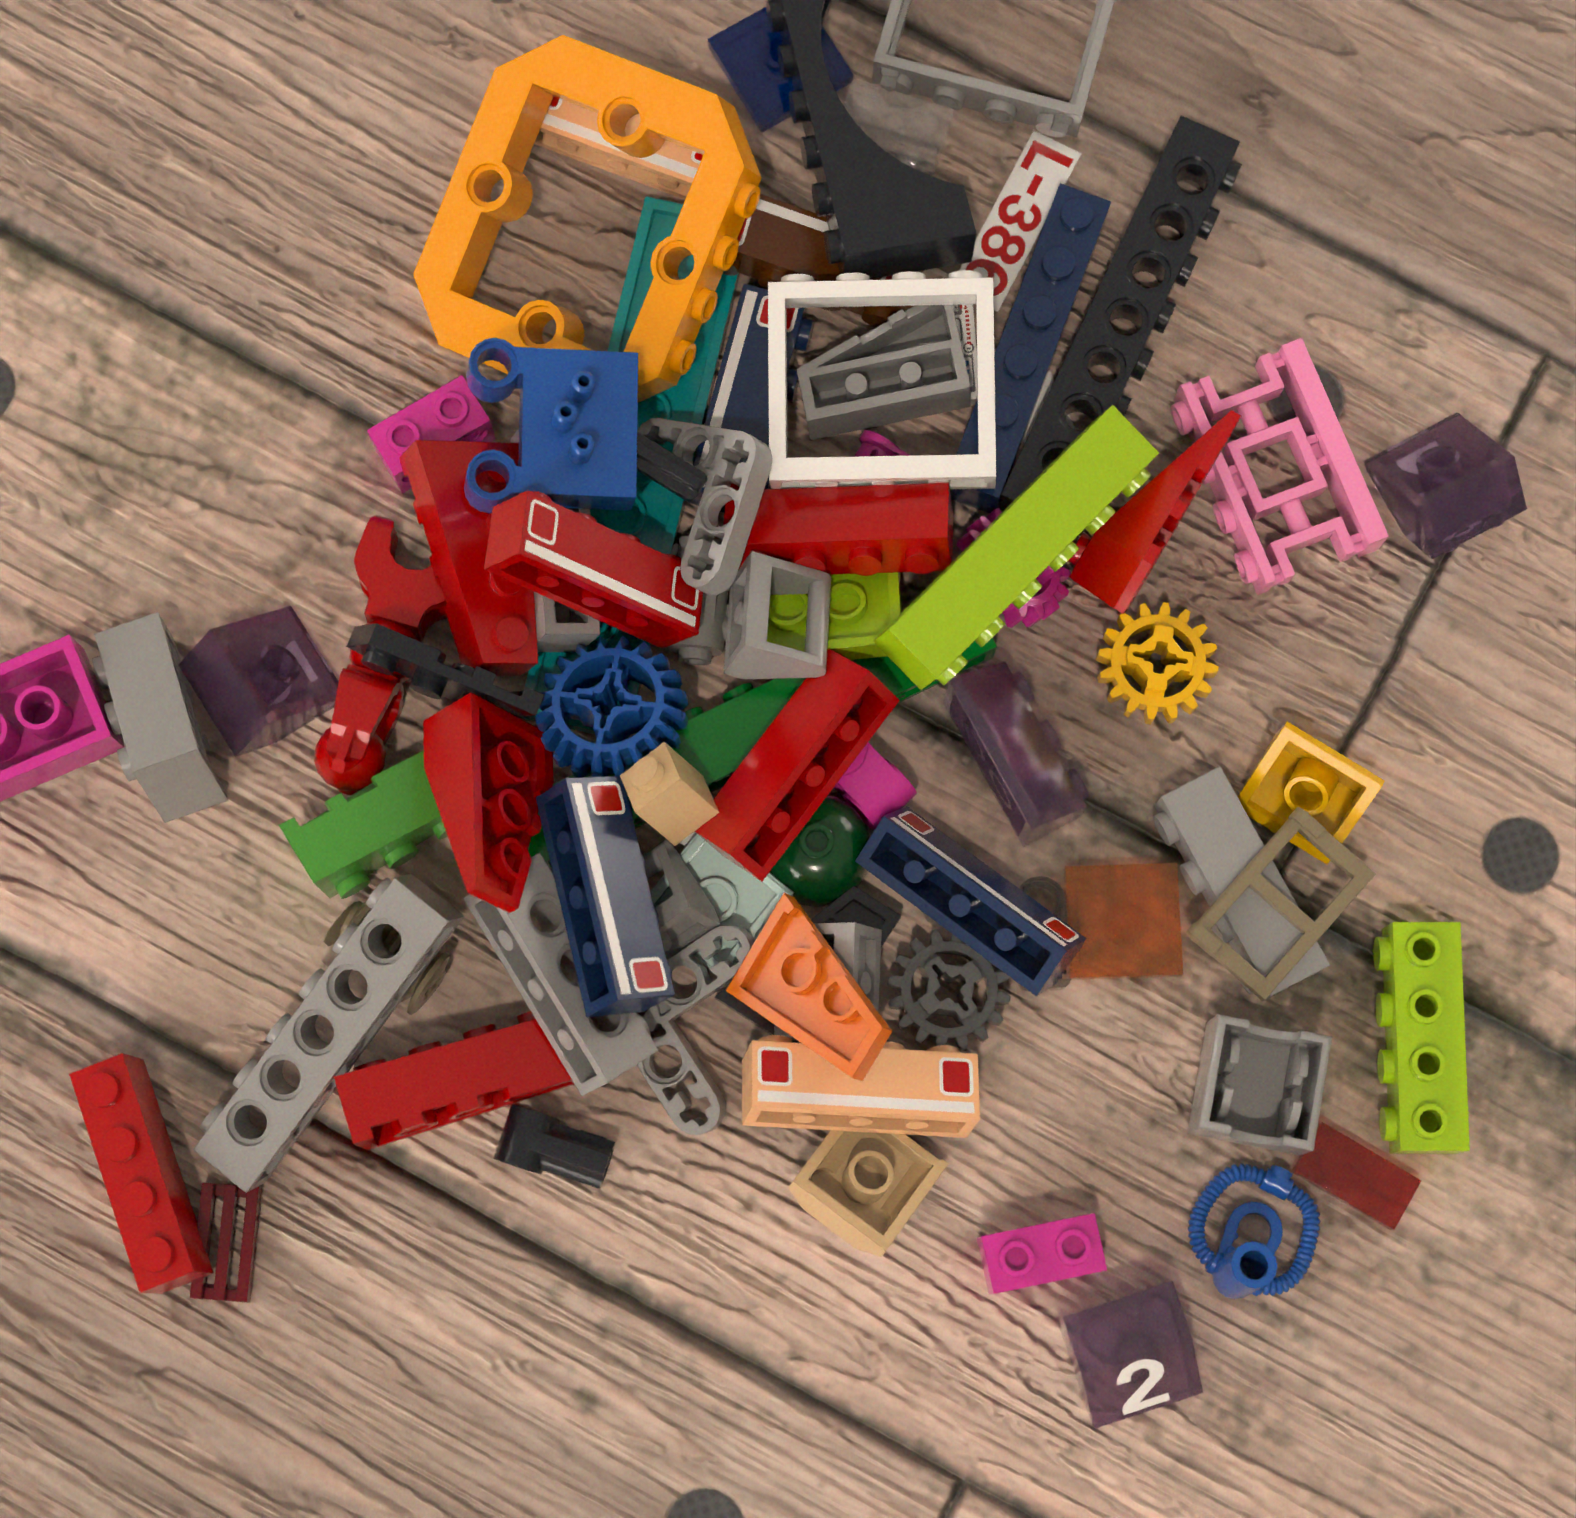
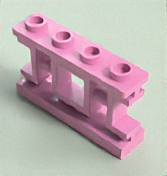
(1319, 453)

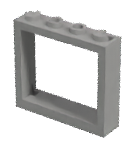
(996, 101)

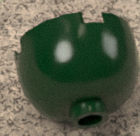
(823, 855)

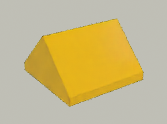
(1309, 776)

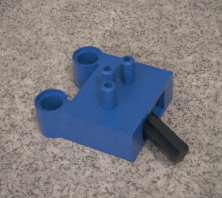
(573, 430)

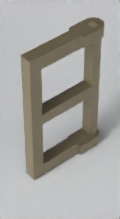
(1311, 930)

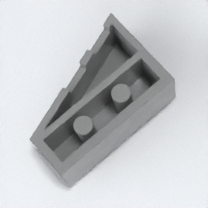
(888, 375)
(156, 717)

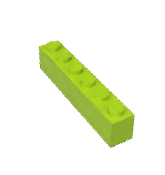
(1017, 548)

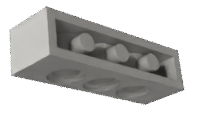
(533, 963)

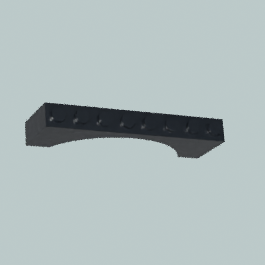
(876, 207)

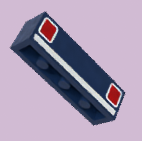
(742, 383)
(604, 896)
(970, 900)

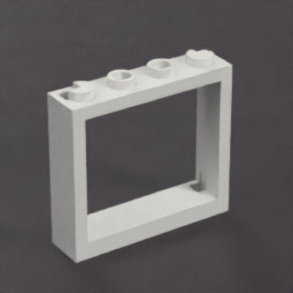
(858, 290)

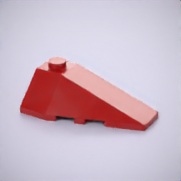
(1128, 545)
(486, 785)

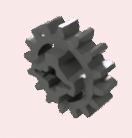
(928, 1005)

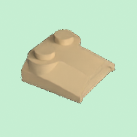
(866, 1185)

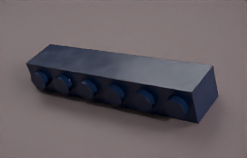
(1035, 330)

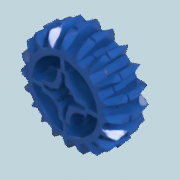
(574, 699)

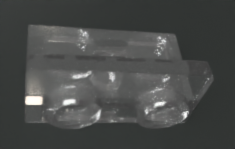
(900, 123)

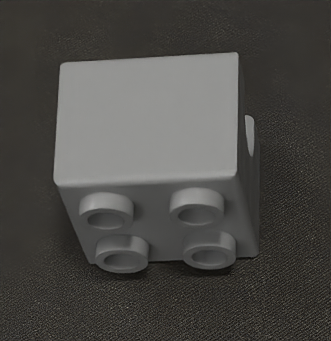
(1259, 1085)

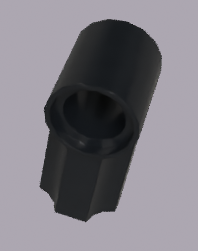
(542, 1144)

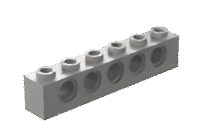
(230, 1138)

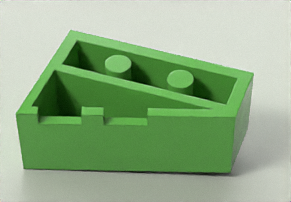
(368, 829)

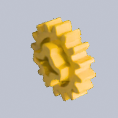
(1179, 663)

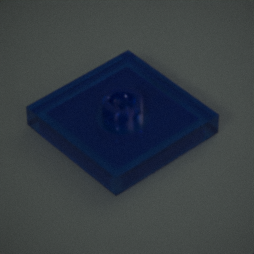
(751, 65)

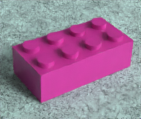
(50, 716)

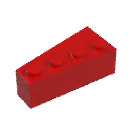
(486, 613)
(449, 1082)

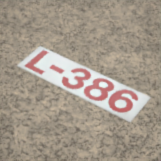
(1020, 212)

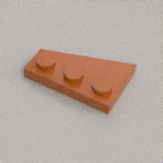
(809, 992)

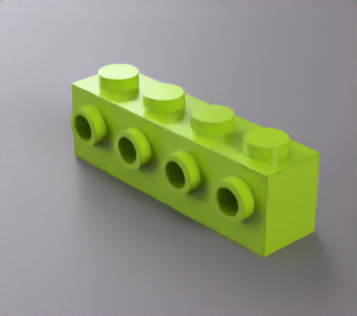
(1422, 1038)

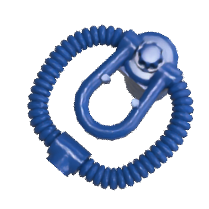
(1253, 1265)

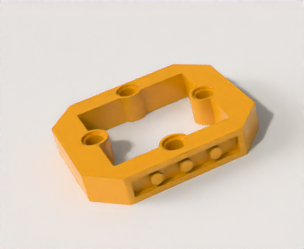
(499, 148)

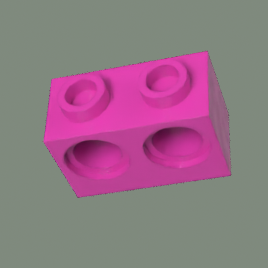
(442, 415)
(1041, 1253)

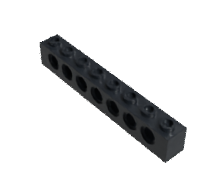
(1190, 154)

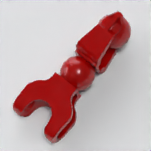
(365, 699)

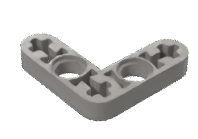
(722, 470)
(668, 1011)

